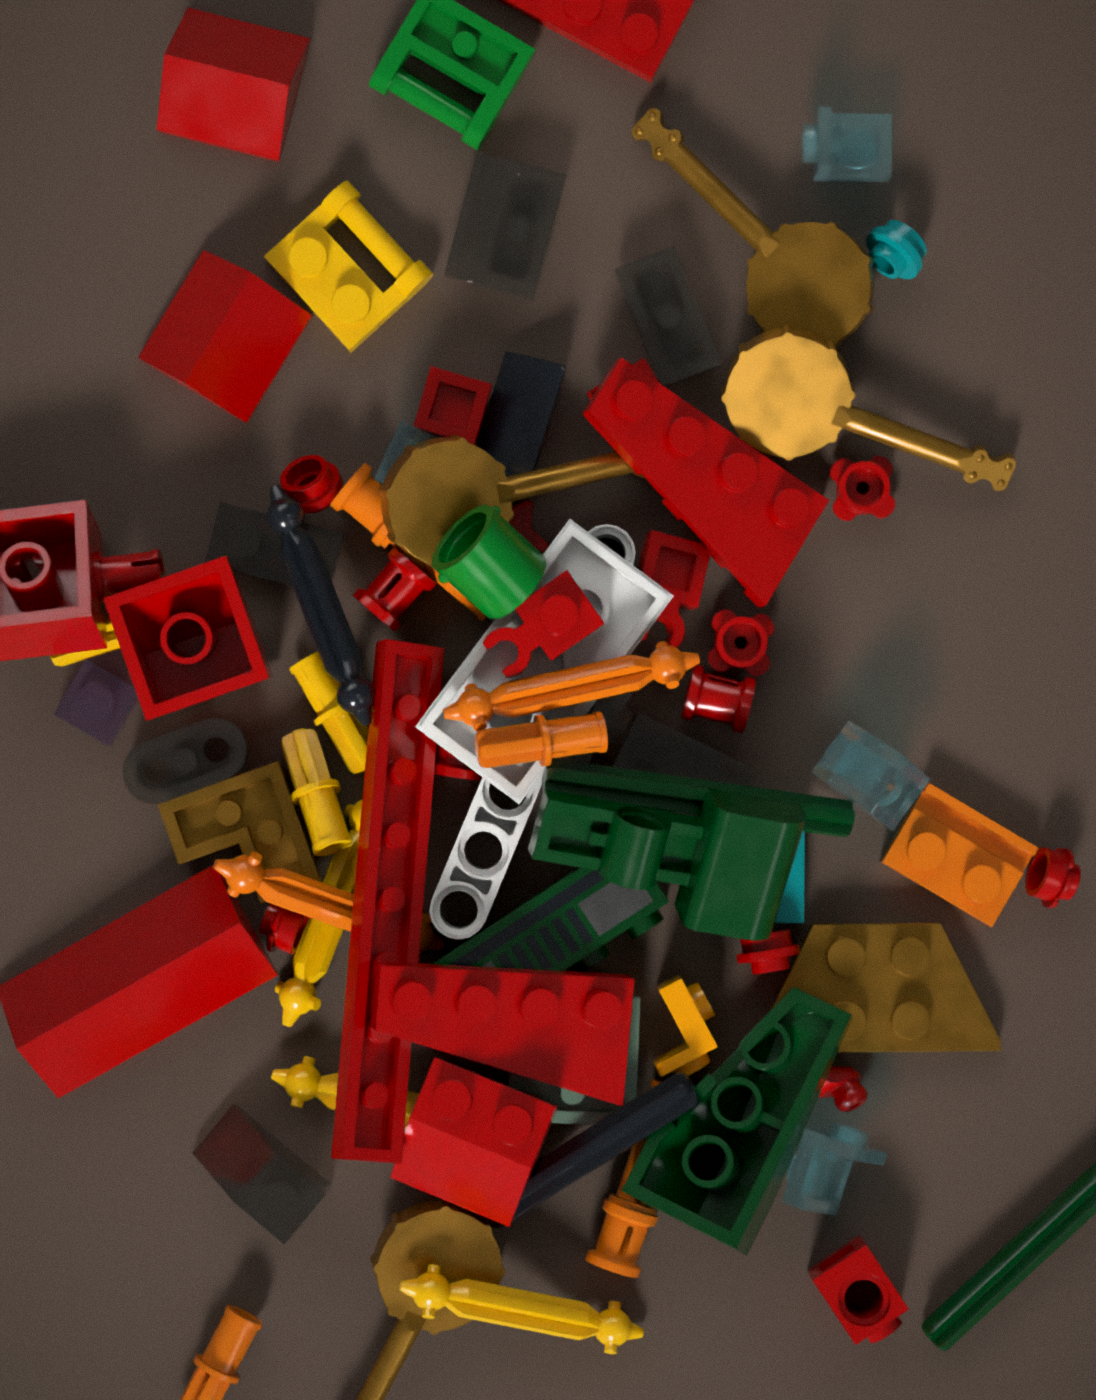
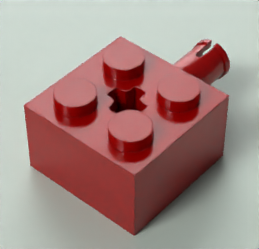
(58, 579)

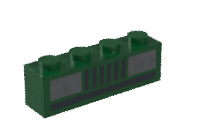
(561, 926)

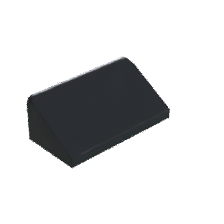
(520, 411)

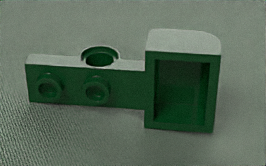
(726, 861)

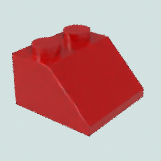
(187, 637)
(473, 1140)

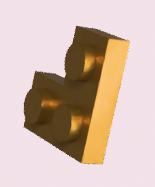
(243, 811)

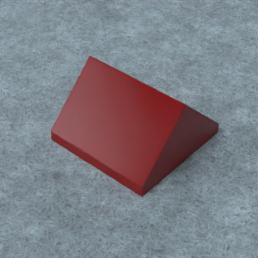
(231, 84)
(225, 335)

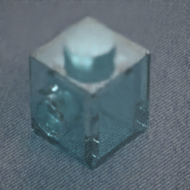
(871, 775)

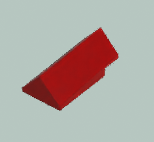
(134, 982)

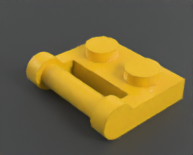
(332, 280)

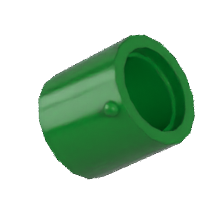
(489, 562)

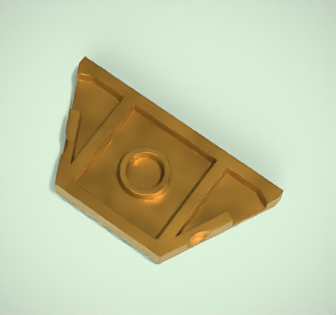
(896, 984)

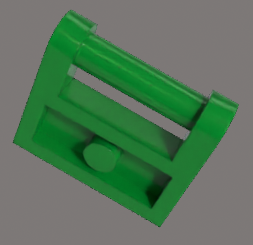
(464, 50)

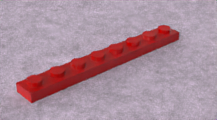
(386, 897)

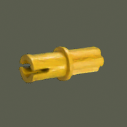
(342, 727)
(315, 792)

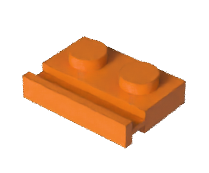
(959, 854)

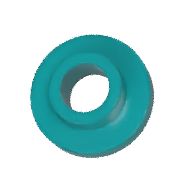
(896, 250)

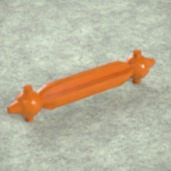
(571, 686)
(301, 894)

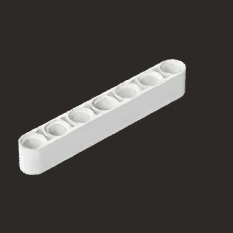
(503, 823)

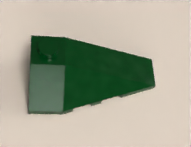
(732, 1150)

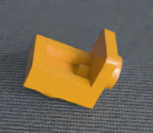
(690, 1012)

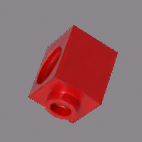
(838, 1272)

